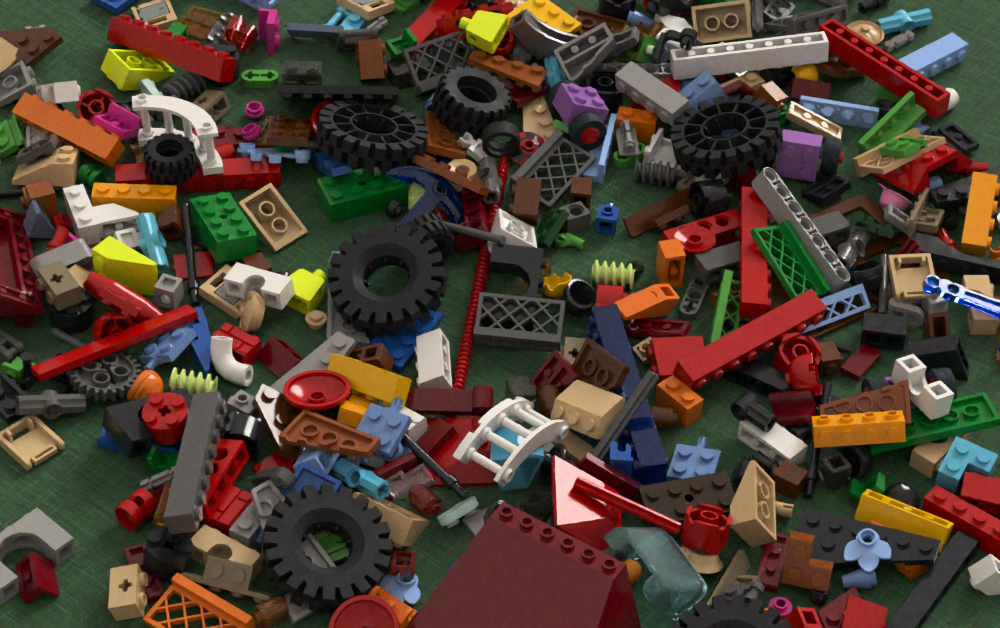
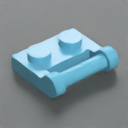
(351, 20)

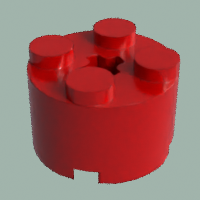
(792, 346)
(165, 417)
(706, 528)

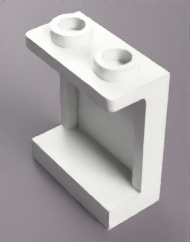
(662, 149)

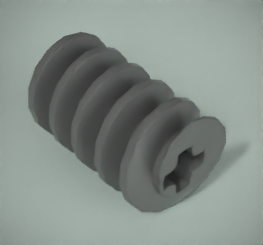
(185, 86)
(655, 172)

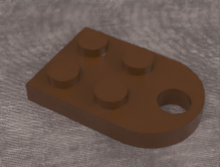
(837, 68)

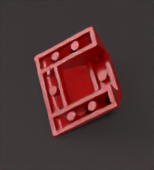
(914, 175)
(470, 474)
(578, 512)

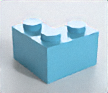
(964, 457)

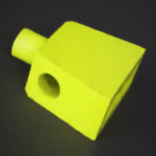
(485, 29)
(308, 290)

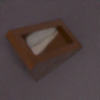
(936, 325)

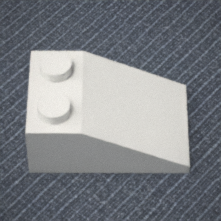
(515, 230)

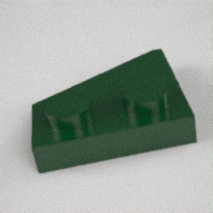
(870, 224)
(550, 227)

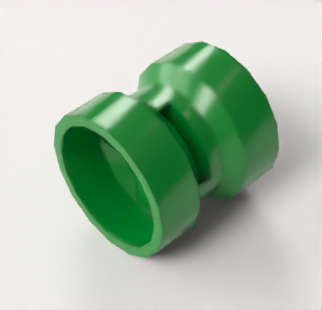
(89, 175)

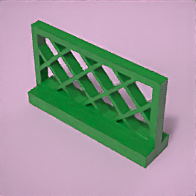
(795, 254)

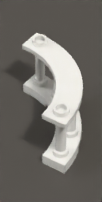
(191, 115)
(504, 415)

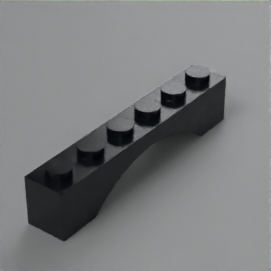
(955, 262)

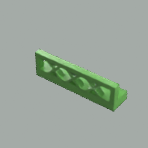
(895, 122)
(720, 309)

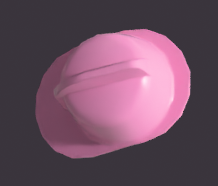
(891, 197)

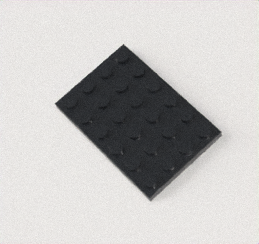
(330, 92)

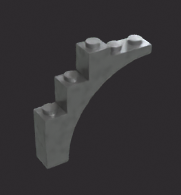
(543, 39)

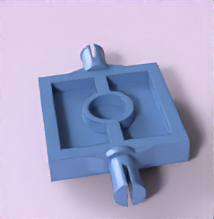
(167, 346)
(385, 424)
(693, 461)

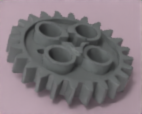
(106, 376)

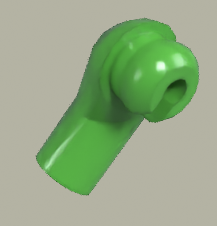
(568, 239)

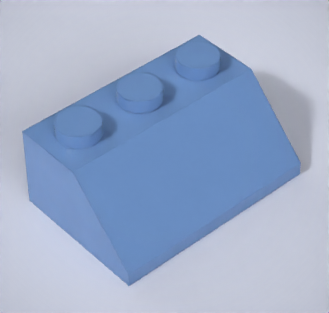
(702, 89)

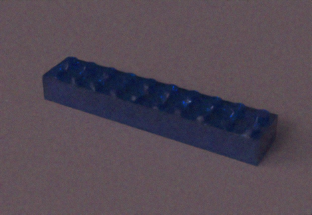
(641, 432)

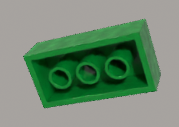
(359, 194)
(223, 227)

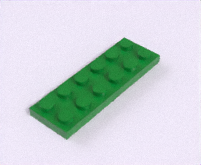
(965, 416)

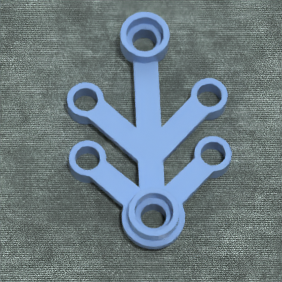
(256, 154)

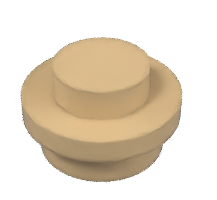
(315, 319)

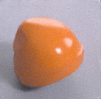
(145, 385)

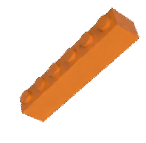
(69, 129)

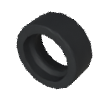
(496, 129)

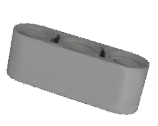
(70, 254)

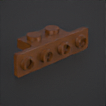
(659, 214)

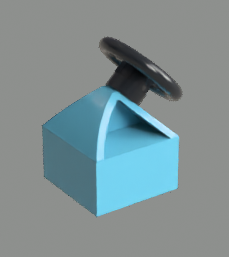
(527, 469)

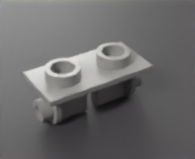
(627, 139)

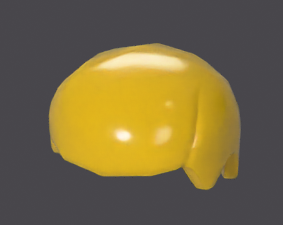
(806, 71)
(555, 285)

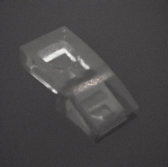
(402, 483)

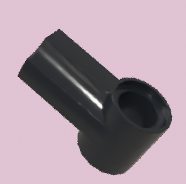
(749, 408)

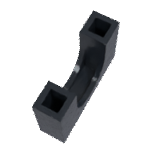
(525, 263)
(125, 425)

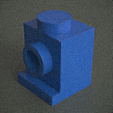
(609, 214)

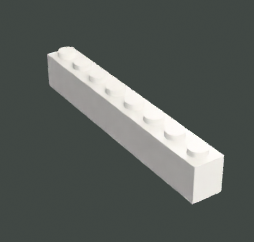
(750, 55)

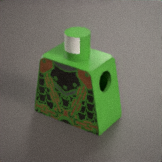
(641, 52)

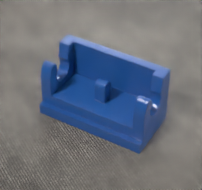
(621, 460)

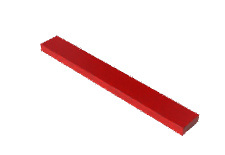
(114, 342)

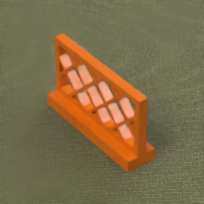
(197, 597)

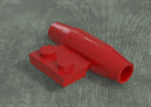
(121, 298)

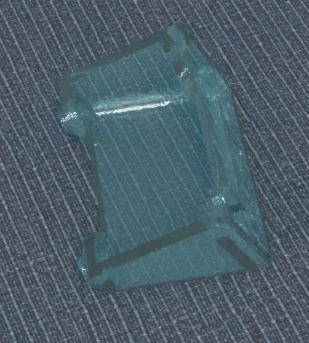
(674, 580)

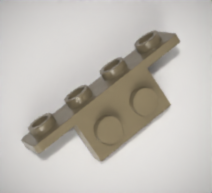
(924, 218)
(735, 574)
(229, 575)

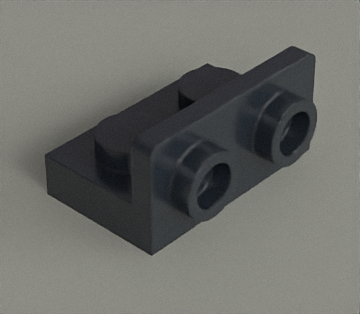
(8, 393)

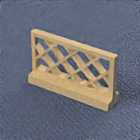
(874, 162)

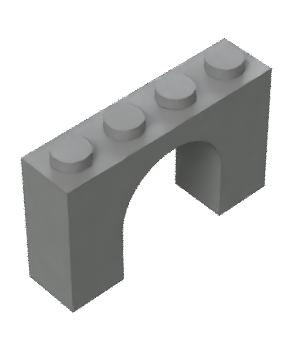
(36, 532)

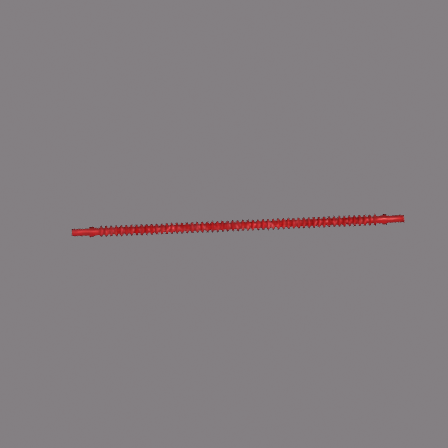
(478, 286)

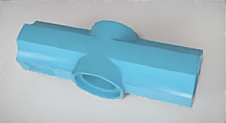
(905, 21)
(555, 70)
(152, 241)
(361, 479)

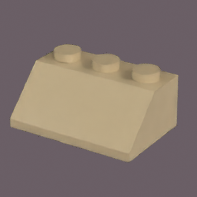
(723, 21)
(587, 408)
(403, 524)

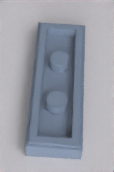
(313, 30)

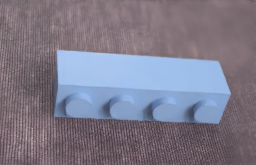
(937, 55)

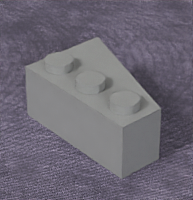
(585, 52)

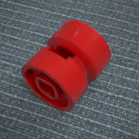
(136, 509)

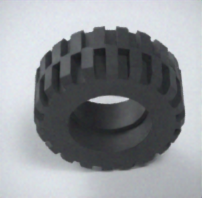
(470, 100)

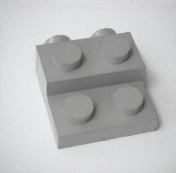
(15, 82)

